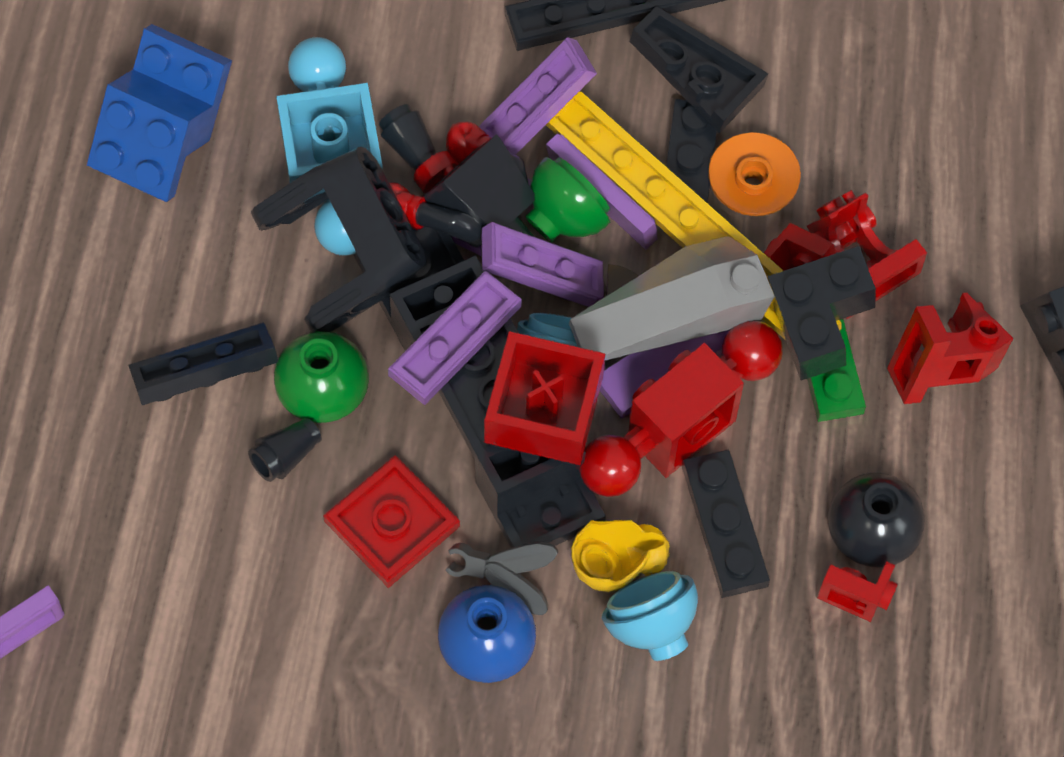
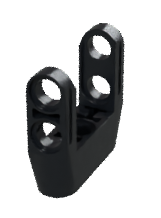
(371, 221)

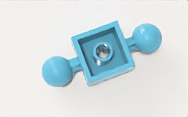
(324, 124)

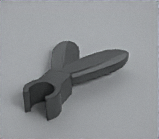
(504, 568)

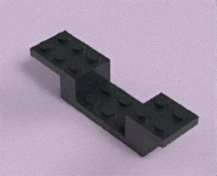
(526, 492)

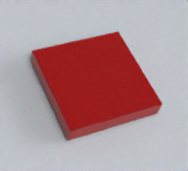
(391, 521)

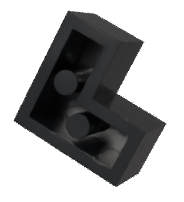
(811, 302)

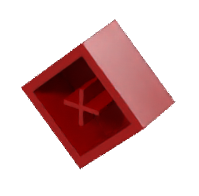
(544, 398)

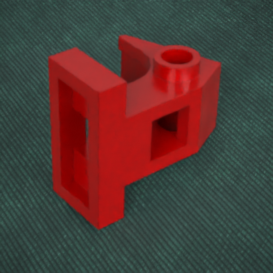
(852, 223)
(948, 358)

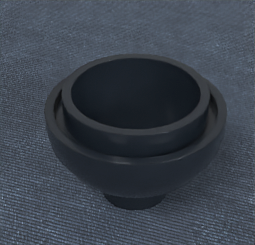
(871, 536)

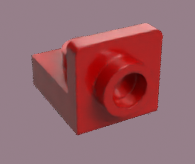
(797, 247)
(854, 594)

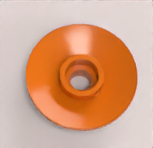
(759, 158)

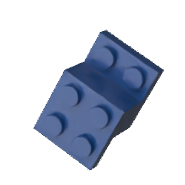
(159, 112)

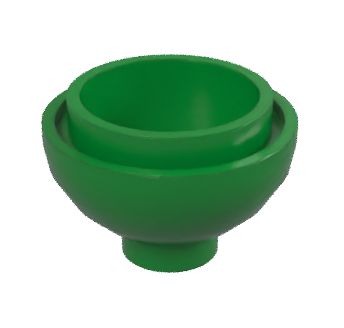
(565, 202)
(326, 392)

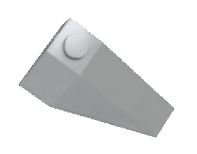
(679, 299)

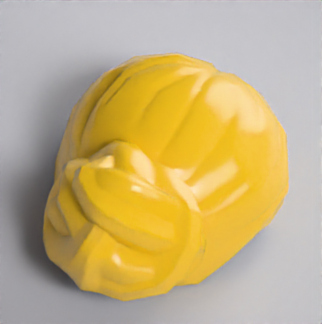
(616, 552)

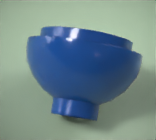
(492, 653)

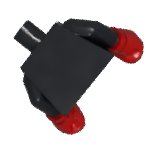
(480, 190)

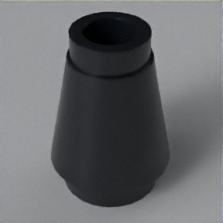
(407, 135)
(283, 449)

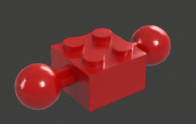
(682, 409)

